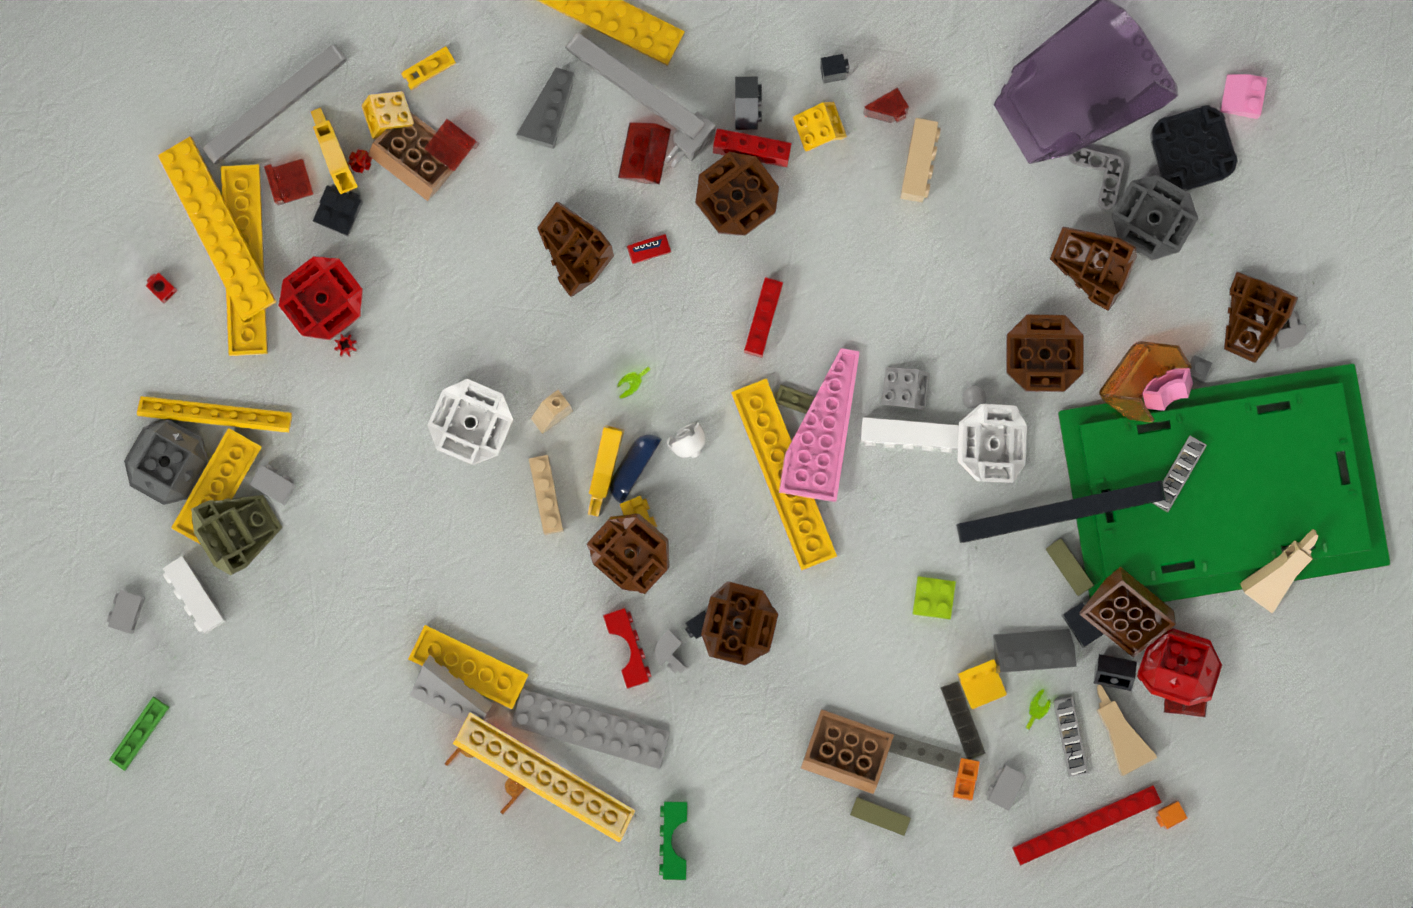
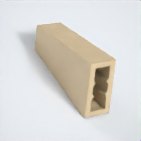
(551, 411)

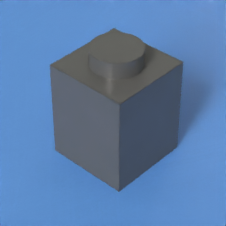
(1199, 368)

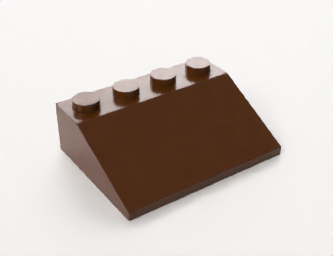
(1128, 613)

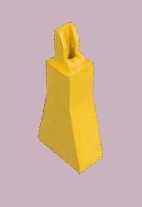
(333, 153)
(604, 467)

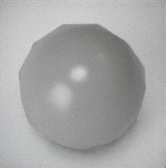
(973, 397)

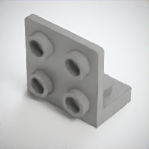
(905, 388)

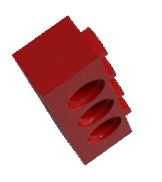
(765, 149)

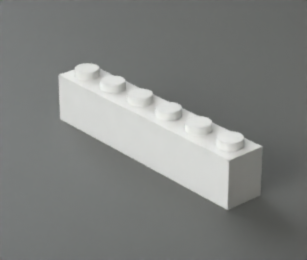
(909, 434)

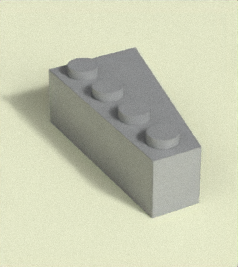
(448, 694)

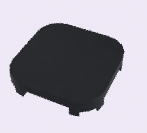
(1193, 148)

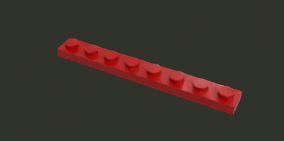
(1086, 825)

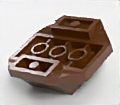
(733, 174)
(1047, 333)
(753, 626)

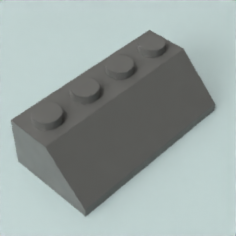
(1034, 650)

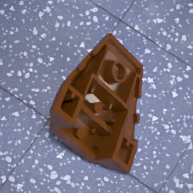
(575, 247)
(1095, 263)
(1256, 315)

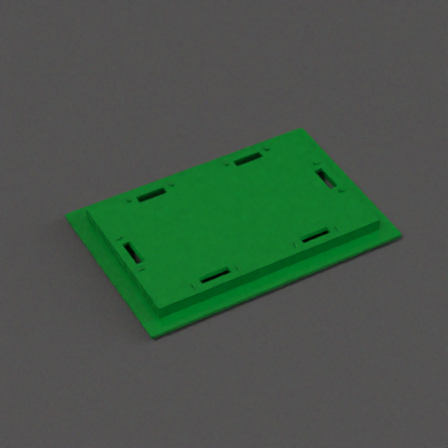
(1247, 496)

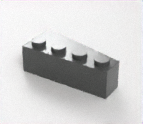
(548, 111)

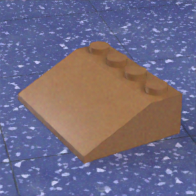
(404, 156)
(847, 751)

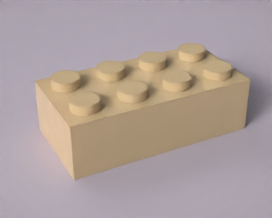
(919, 158)

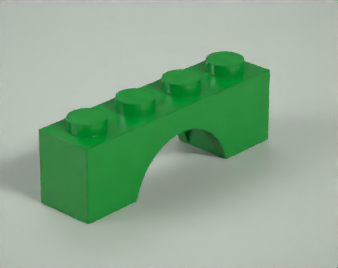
(673, 865)

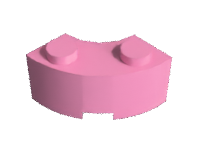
(1168, 388)

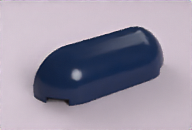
(633, 466)

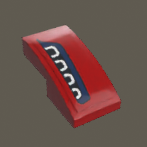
(648, 249)

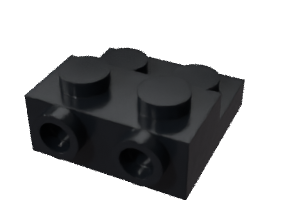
(338, 210)

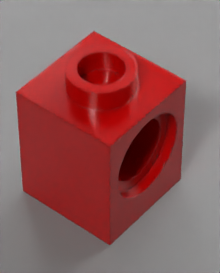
(168, 291)

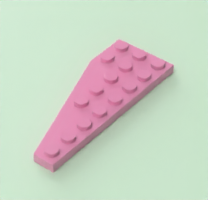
(817, 450)

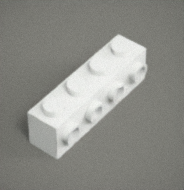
(193, 593)

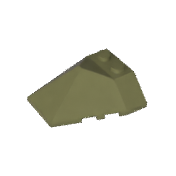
(234, 530)

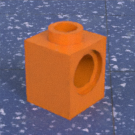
(1170, 815)

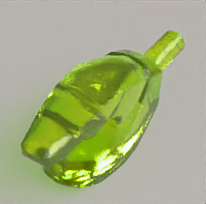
(634, 381)
(1037, 711)

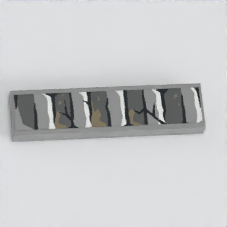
(1180, 471)
(1070, 736)

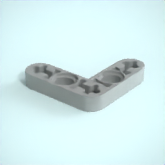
(1104, 167)

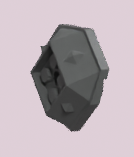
(1163, 199)
(186, 465)

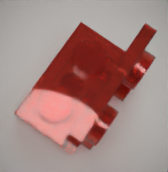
(451, 145)
(289, 181)

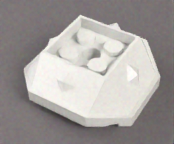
(458, 405)
(1007, 434)

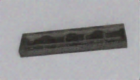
(962, 720)
(924, 752)

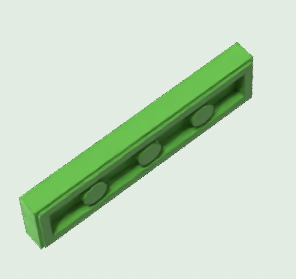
(139, 733)

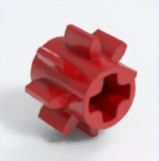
(360, 161)
(344, 340)

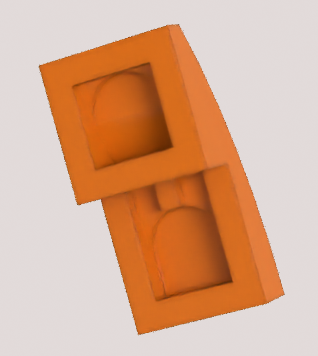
(966, 779)

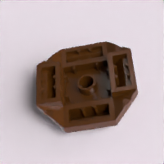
(630, 569)

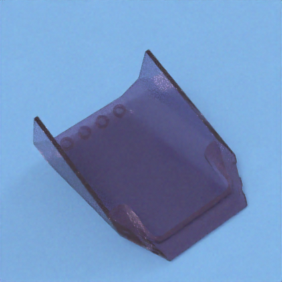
(1084, 84)

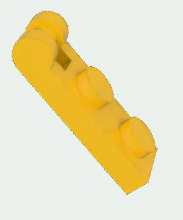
(428, 67)

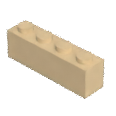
(546, 495)

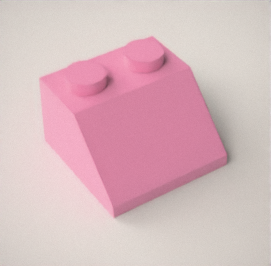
(1244, 95)

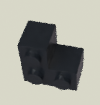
(747, 99)

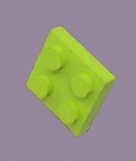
(934, 598)

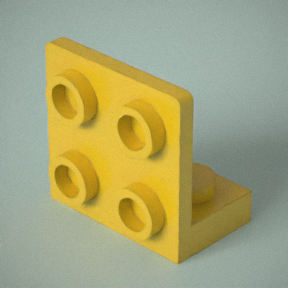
(386, 112)
(819, 125)
(982, 684)

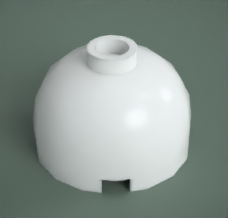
(688, 441)

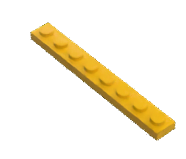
(214, 414)

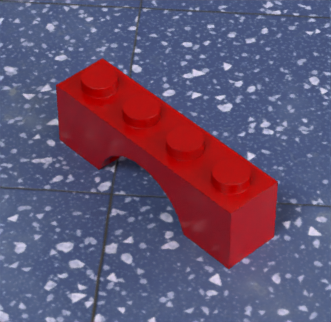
(763, 317)
(619, 624)

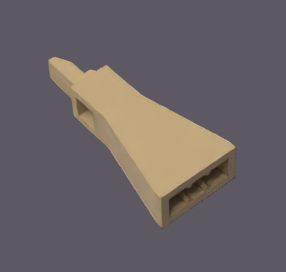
(1273, 580)
(1127, 745)

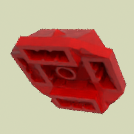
(309, 281)
(1178, 683)

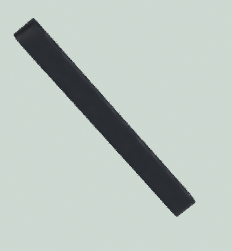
(1061, 511)

